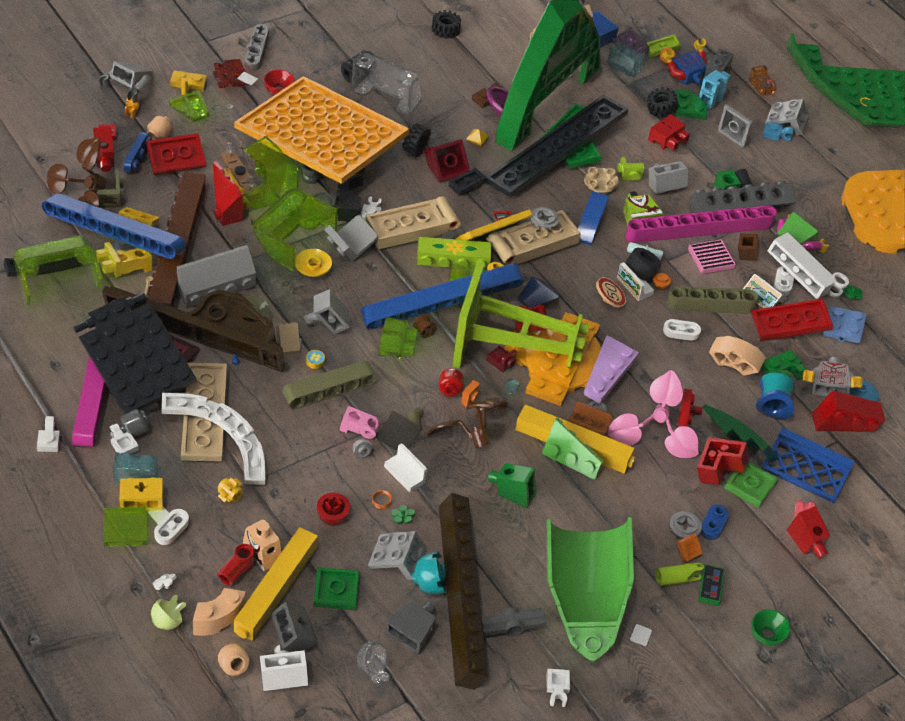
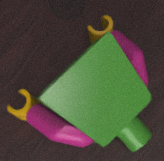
(802, 232)

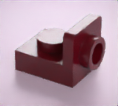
(501, 358)

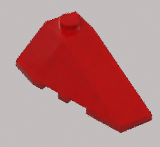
(227, 197)

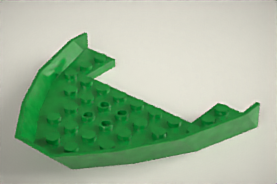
(557, 48)
(848, 85)

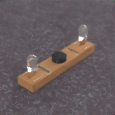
(238, 170)

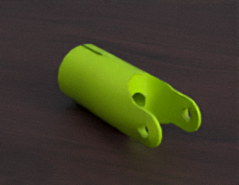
(678, 574)

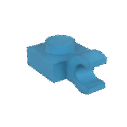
(775, 131)

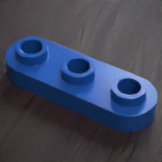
(136, 153)

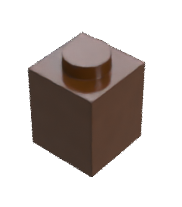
(748, 246)

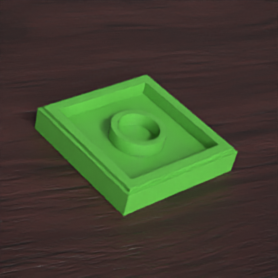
(751, 485)

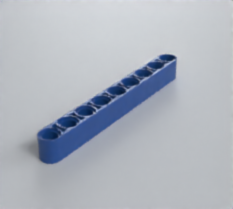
(114, 226)
(439, 296)

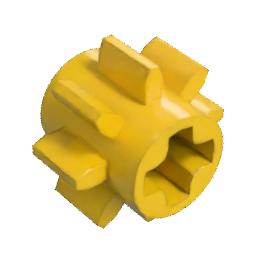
(230, 490)

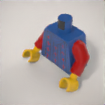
(688, 66)

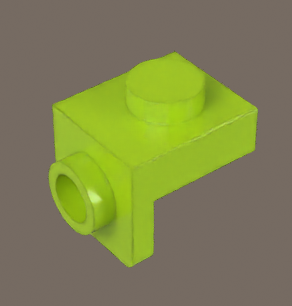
(630, 171)

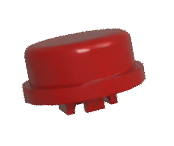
(333, 508)

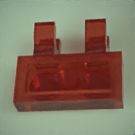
(233, 69)

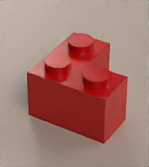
(721, 456)

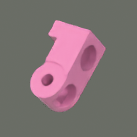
(360, 423)

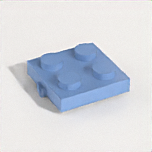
(846, 324)

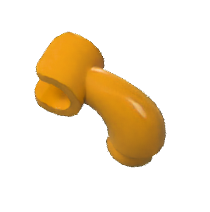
(131, 108)

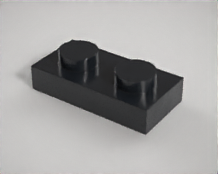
(467, 181)

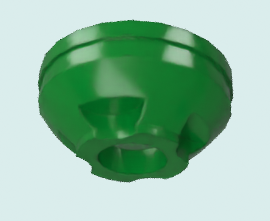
(772, 621)

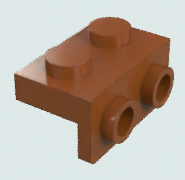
(591, 418)

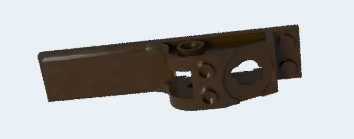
(220, 322)

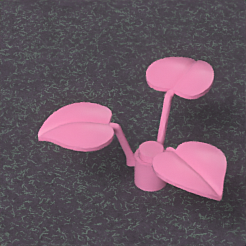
(664, 390)

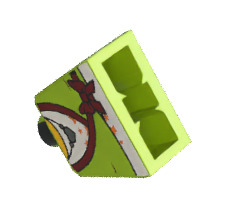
(640, 207)

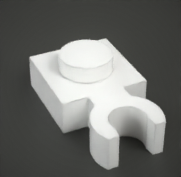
(372, 207)
(558, 684)

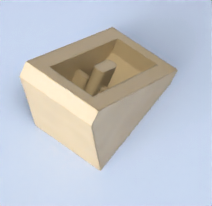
(288, 337)

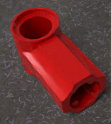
(237, 565)

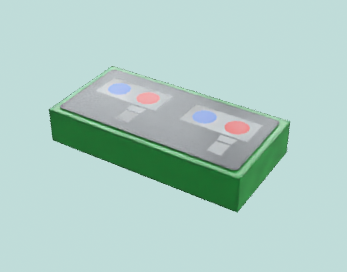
(711, 585)

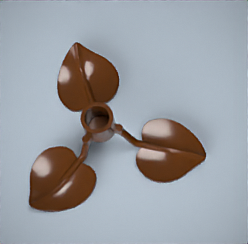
(87, 155)
(479, 434)

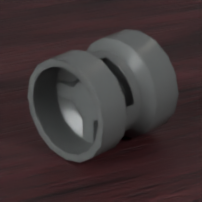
(309, 175)

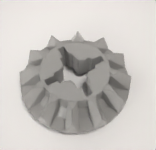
(546, 213)
(693, 523)

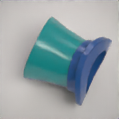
(776, 396)

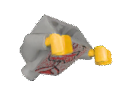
(832, 376)

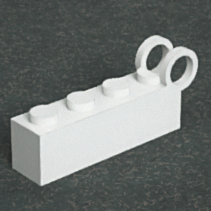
(805, 267)

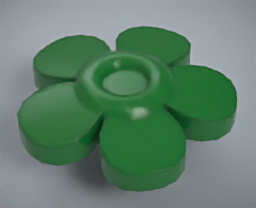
(853, 292)
(403, 514)

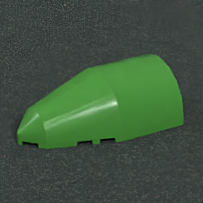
(591, 584)

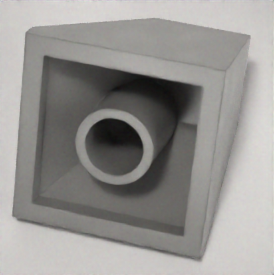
(735, 126)

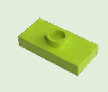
(658, 45)

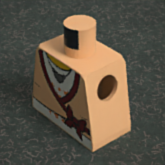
(263, 539)

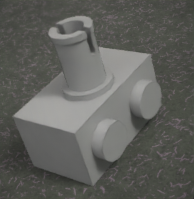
(668, 177)
(329, 311)

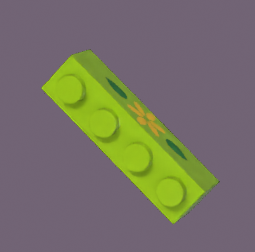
(446, 252)

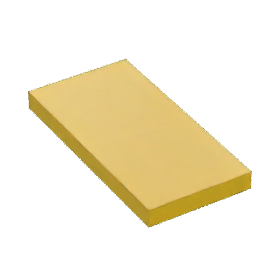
(495, 226)

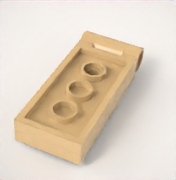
(413, 221)
(528, 242)

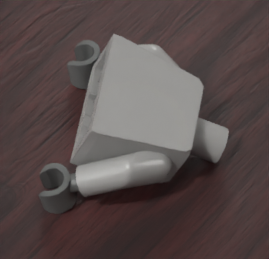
(129, 74)

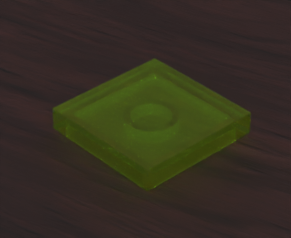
(125, 526)

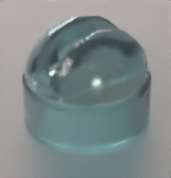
(511, 386)

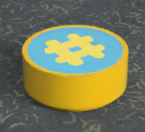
(315, 359)

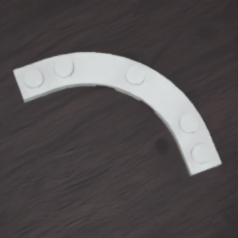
(227, 419)

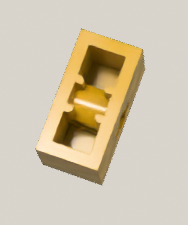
(142, 493)

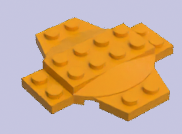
(548, 370)

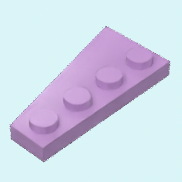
(609, 368)

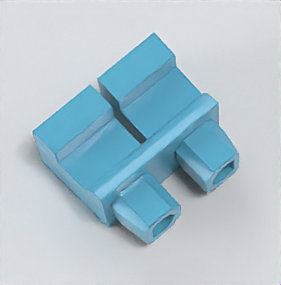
(714, 88)

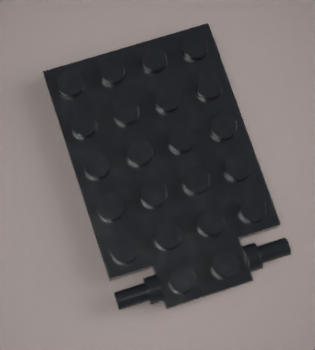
(134, 353)

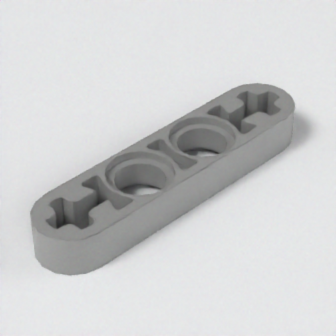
(259, 47)

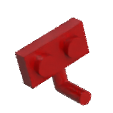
(686, 409)

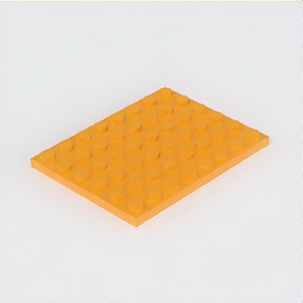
(322, 129)

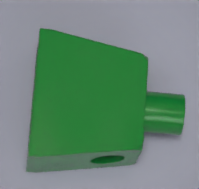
(515, 483)

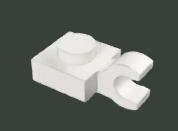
(48, 439)
(122, 441)

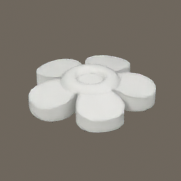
(165, 580)

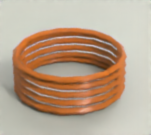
(382, 506)

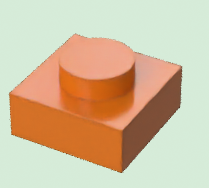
(470, 393)
(689, 547)

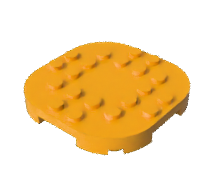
(877, 208)

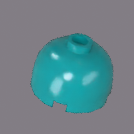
(430, 574)

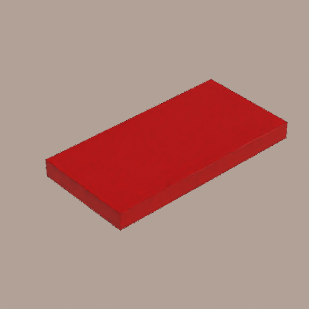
(792, 319)

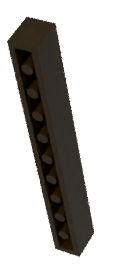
(462, 592)

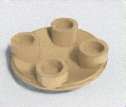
(601, 179)

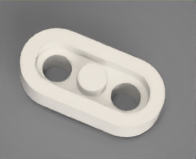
(783, 281)
(682, 329)
(170, 528)

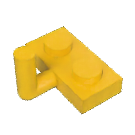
(188, 81)
(140, 216)

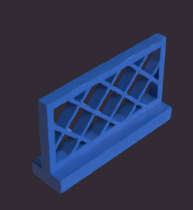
(829, 459)

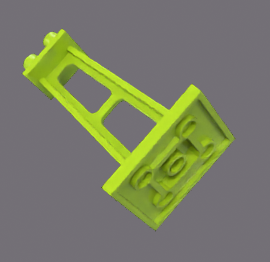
(469, 330)

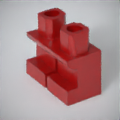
(668, 132)

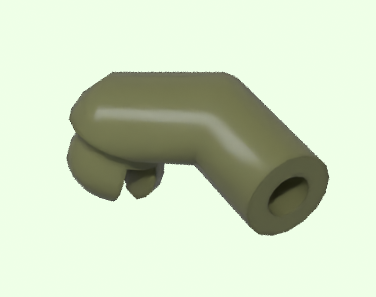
(415, 415)

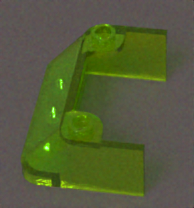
(275, 168)
(284, 217)
(30, 257)

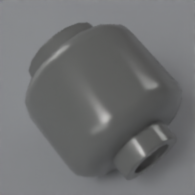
(135, 423)

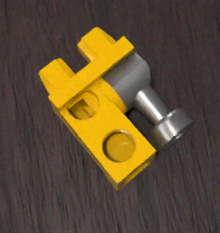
(123, 259)

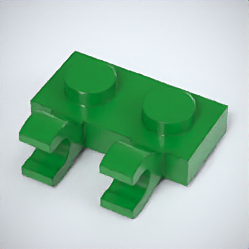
(783, 364)

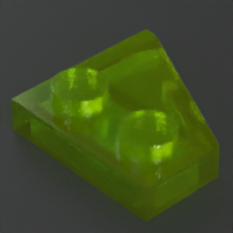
(191, 106)

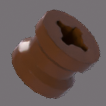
(425, 326)

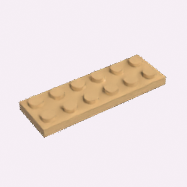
(200, 437)

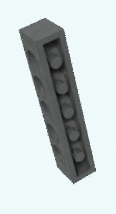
(783, 190)

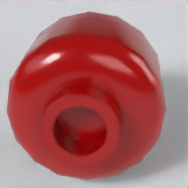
(451, 382)

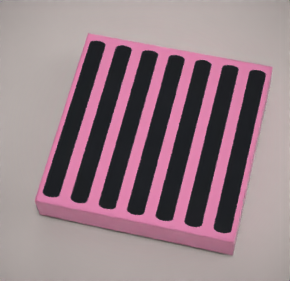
(711, 256)

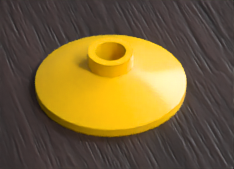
(313, 262)

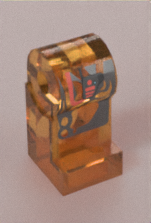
(761, 80)

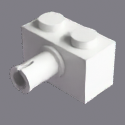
(283, 669)

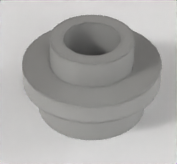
(362, 448)

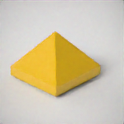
(477, 137)

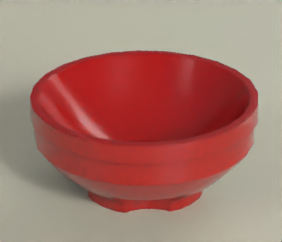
(278, 78)

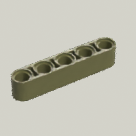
(712, 299)
(329, 384)

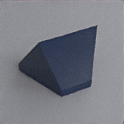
(537, 293)

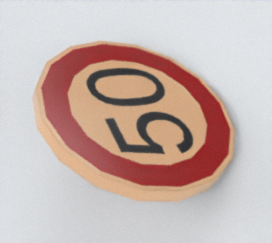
(610, 292)

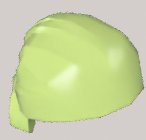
(167, 614)

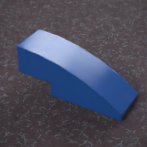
(592, 217)

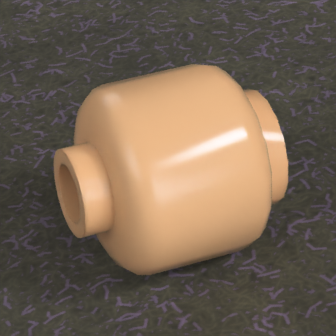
(160, 127)
(233, 659)

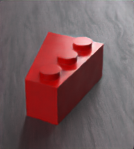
(848, 414)

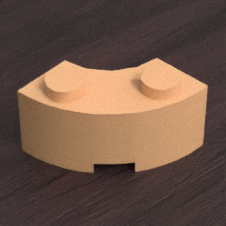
(737, 354)
(218, 613)

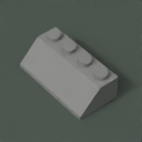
(223, 271)

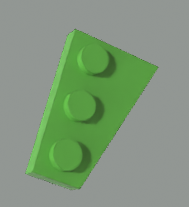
(570, 451)

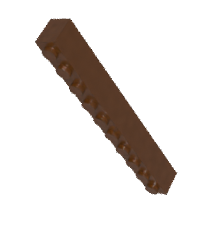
(181, 223)

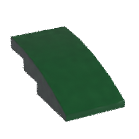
(738, 431)

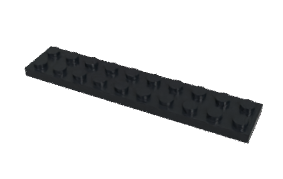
(556, 146)

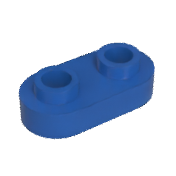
(716, 521)

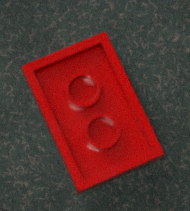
(176, 154)

